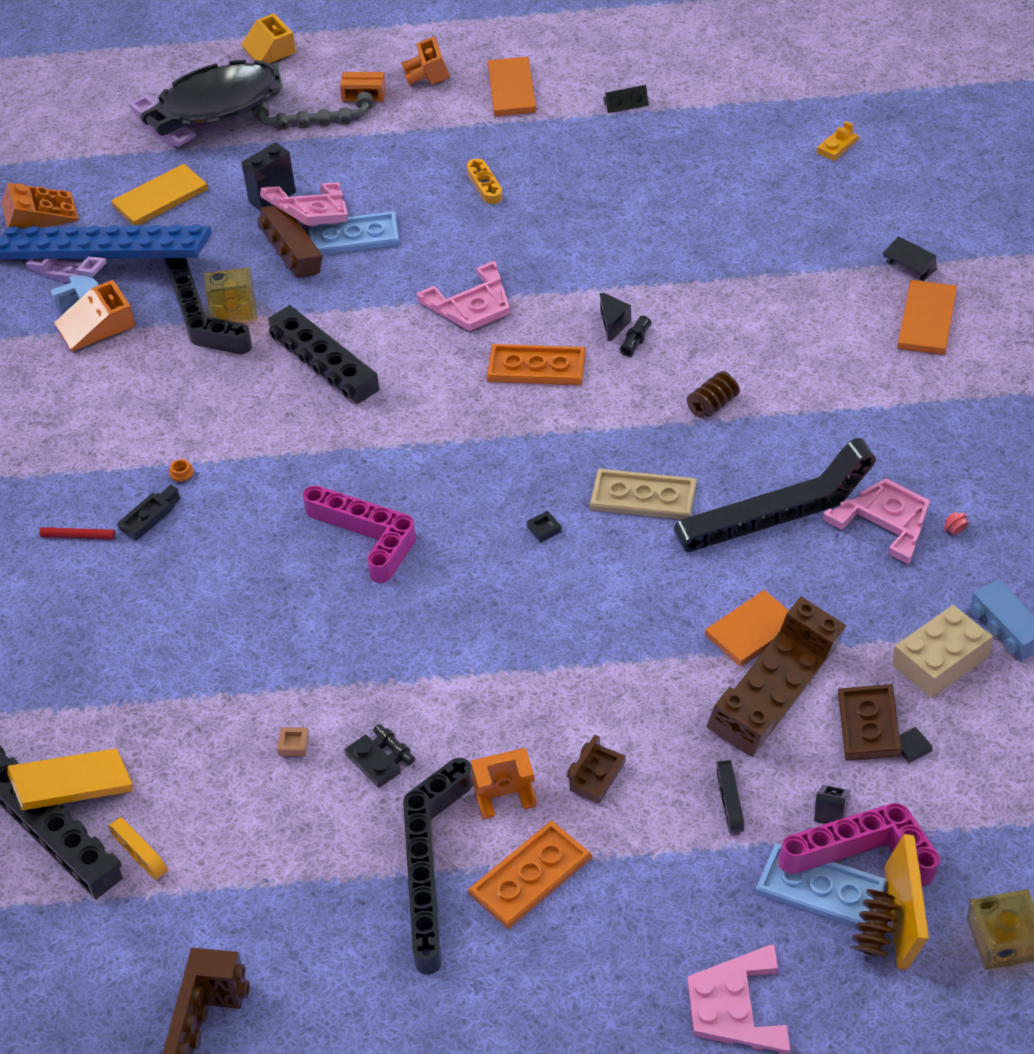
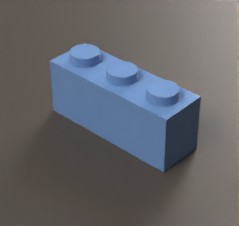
(1005, 618)

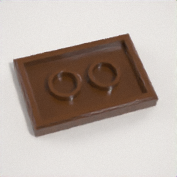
(869, 722)

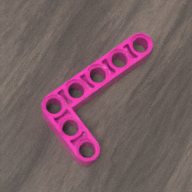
(391, 528)
(857, 835)

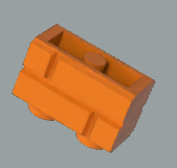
(357, 82)

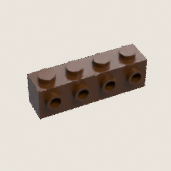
(290, 241)

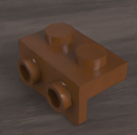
(594, 770)

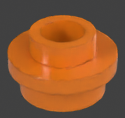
(180, 470)

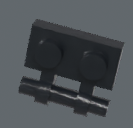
(373, 761)

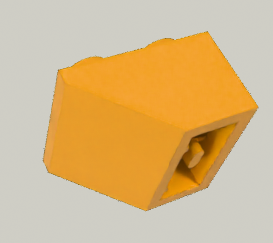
(269, 40)

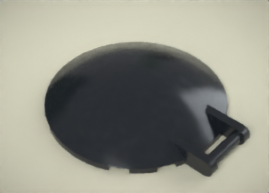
(212, 95)

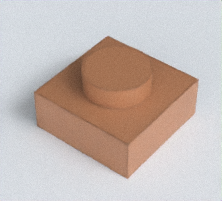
(293, 741)

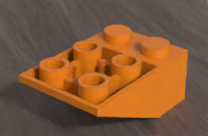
(37, 206)
(95, 316)

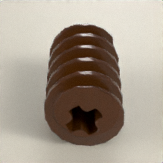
(713, 394)
(875, 923)

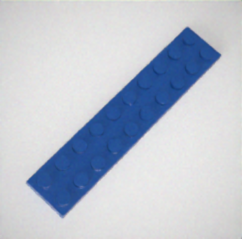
(104, 242)

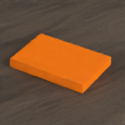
(748, 628)

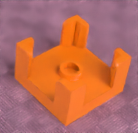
(501, 776)

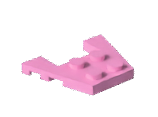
(311, 209)
(472, 307)
(890, 508)
(723, 1003)

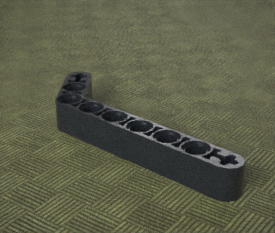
(202, 329)
(779, 505)
(451, 783)

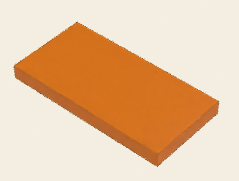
(511, 86)
(927, 317)
(536, 364)
(529, 874)

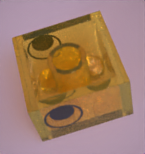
(231, 295)
(1003, 928)

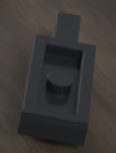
(149, 512)

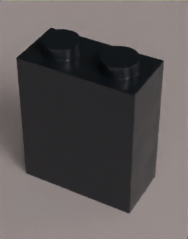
(268, 169)

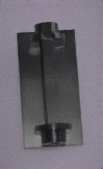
(626, 99)

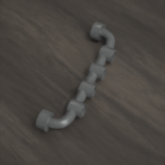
(344, 115)

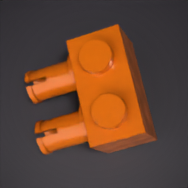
(428, 64)

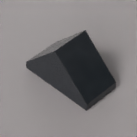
(615, 315)
(831, 804)

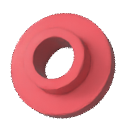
(956, 523)

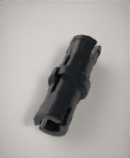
(635, 336)

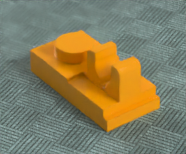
(838, 142)

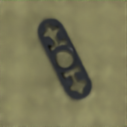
(730, 796)

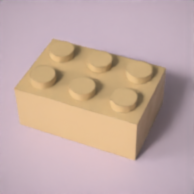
(942, 651)

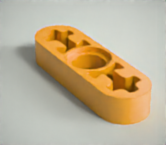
(484, 174)
(138, 848)

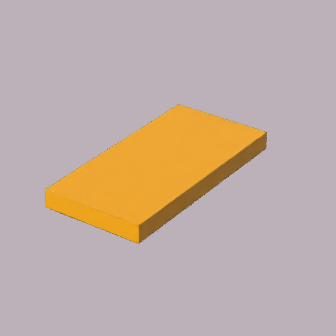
(159, 195)
(69, 779)
(905, 884)

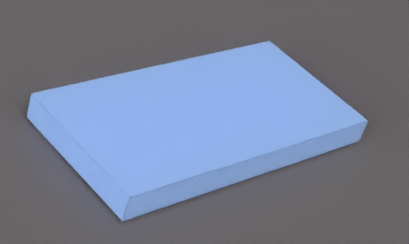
(356, 234)
(823, 890)

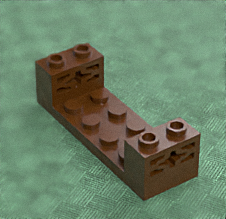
(777, 678)
(208, 980)

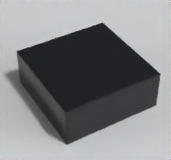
(544, 526)
(914, 745)

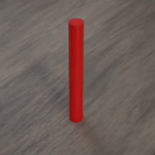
(77, 533)

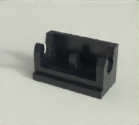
(912, 257)

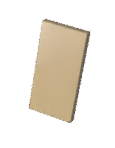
(643, 494)

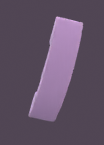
(174, 138)
(63, 269)

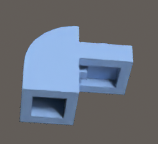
(69, 294)

